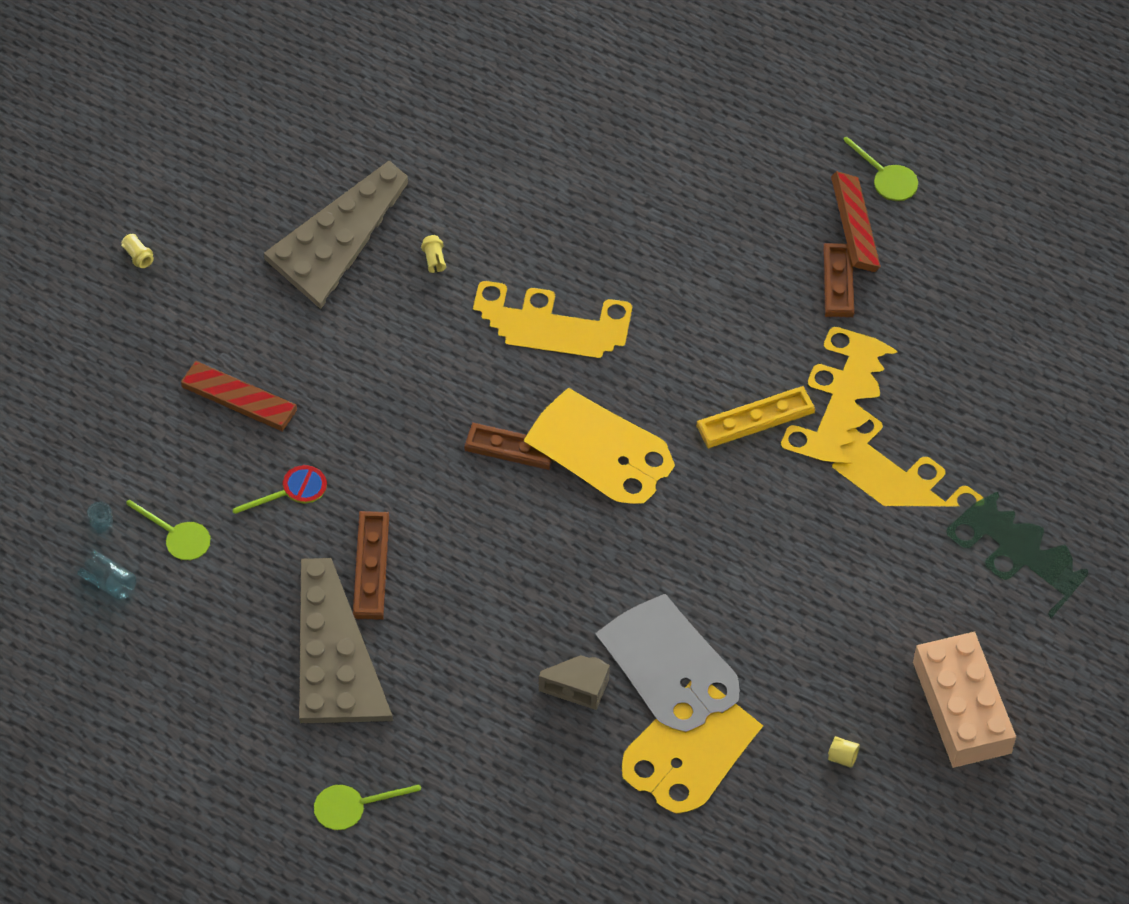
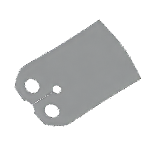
(660, 649)

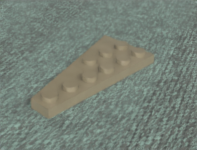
(331, 240)
(334, 662)

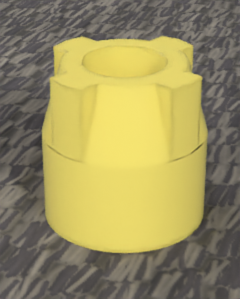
(843, 752)

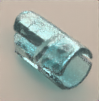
(111, 579)

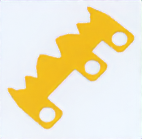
(847, 386)

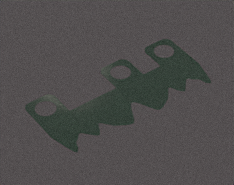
(1022, 545)

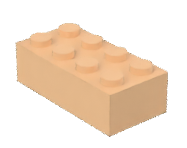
(964, 699)

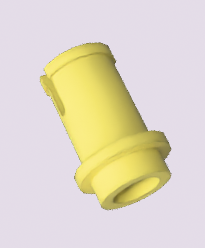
(433, 249)
(141, 256)

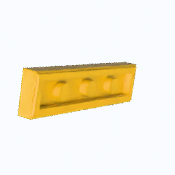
(755, 417)

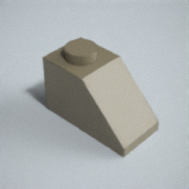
(576, 680)

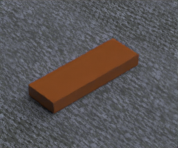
(838, 281)
(505, 446)

